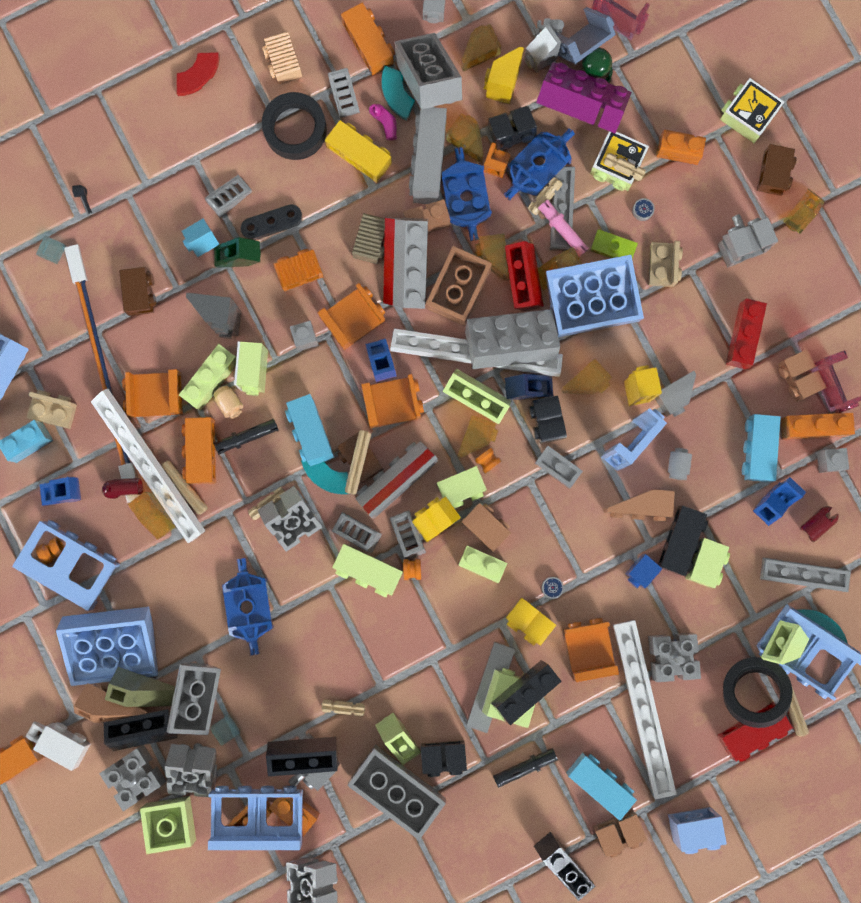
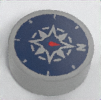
(643, 209)
(552, 587)

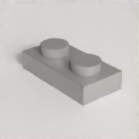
(558, 467)

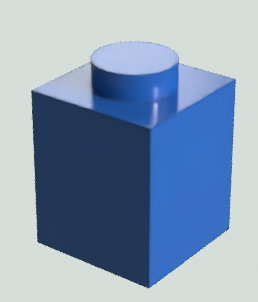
(643, 571)

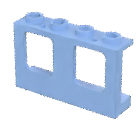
(651, 424)
(57, 577)
(818, 639)
(257, 833)

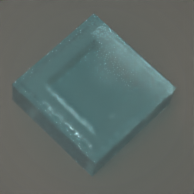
(50, 249)
(225, 730)

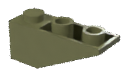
(138, 690)

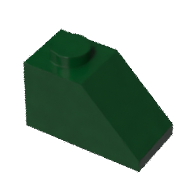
(237, 253)

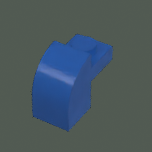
(381, 360)
(60, 491)
(778, 500)

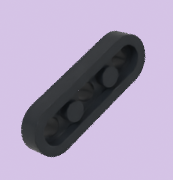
(282, 222)

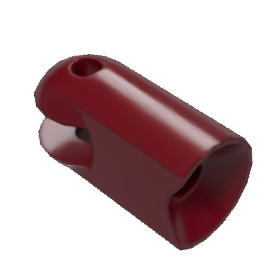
(122, 487)
(819, 523)

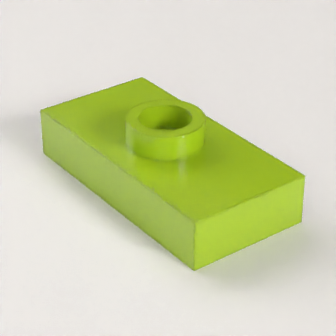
(612, 245)

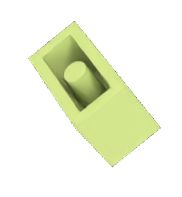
(462, 486)
(709, 563)
(482, 564)

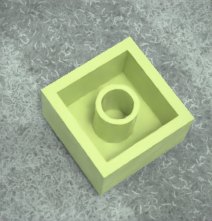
(168, 825)

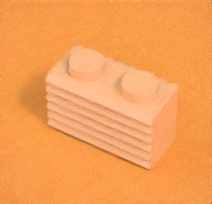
(282, 56)

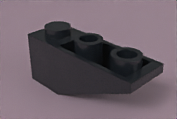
(564, 866)

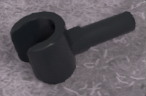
(81, 191)

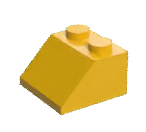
(503, 75)

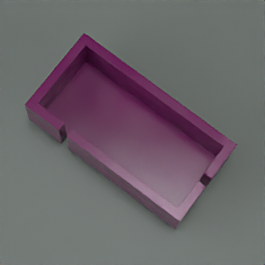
(583, 95)

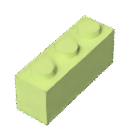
(209, 377)
(477, 396)
(367, 570)

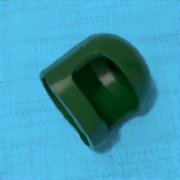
(598, 64)

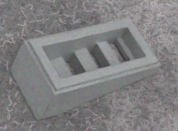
(336, 82)
(218, 193)
(373, 540)
(415, 551)

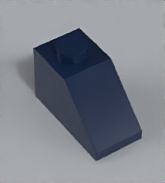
(528, 387)

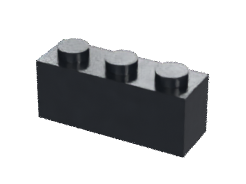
(683, 541)
(526, 692)
(137, 730)
(302, 756)

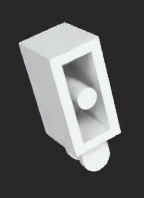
(59, 744)

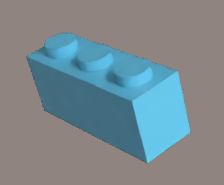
(309, 430)
(761, 448)
(602, 785)

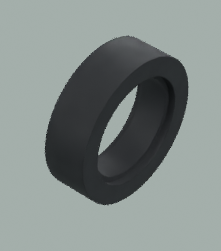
(289, 101)
(750, 718)

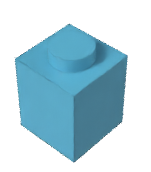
(199, 238)

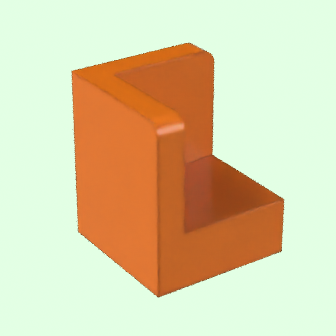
(496, 161)

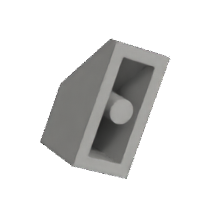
(542, 49)
(676, 395)

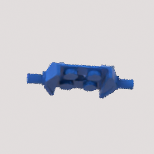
(469, 178)
(532, 178)
(253, 589)

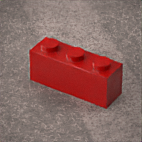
(524, 276)
(746, 334)
(742, 739)

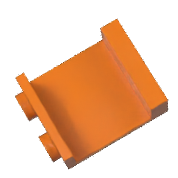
(353, 317)
(153, 394)
(392, 402)
(590, 650)

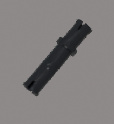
(245, 436)
(524, 768)

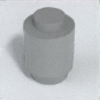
(679, 464)

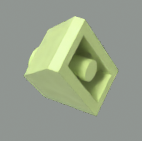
(785, 643)
(397, 738)

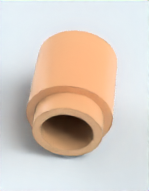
(228, 402)

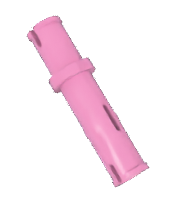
(558, 222)

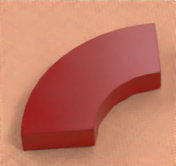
(199, 74)

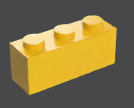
(358, 150)
(642, 385)

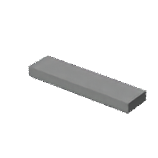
(563, 202)
(805, 574)
(499, 658)

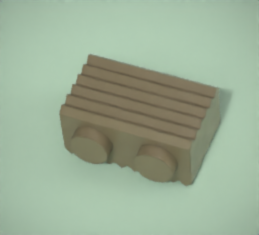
(370, 239)

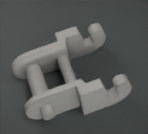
(557, 25)

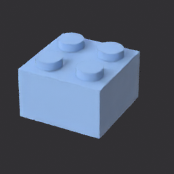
(697, 830)

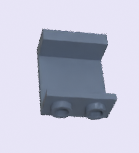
(588, 38)

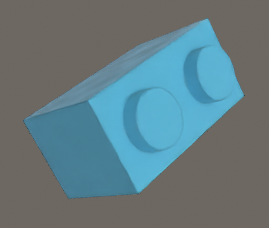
(25, 441)

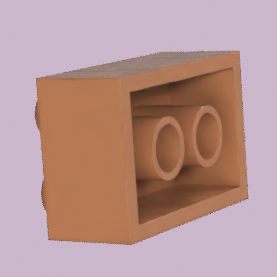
(458, 285)

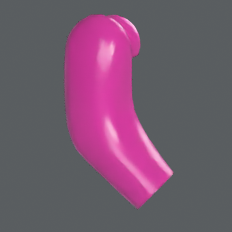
(387, 120)

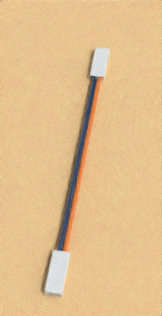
(79, 276)

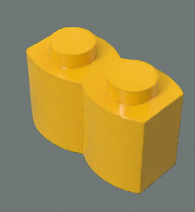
(435, 519)
(530, 621)

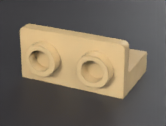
(664, 264)
(51, 410)

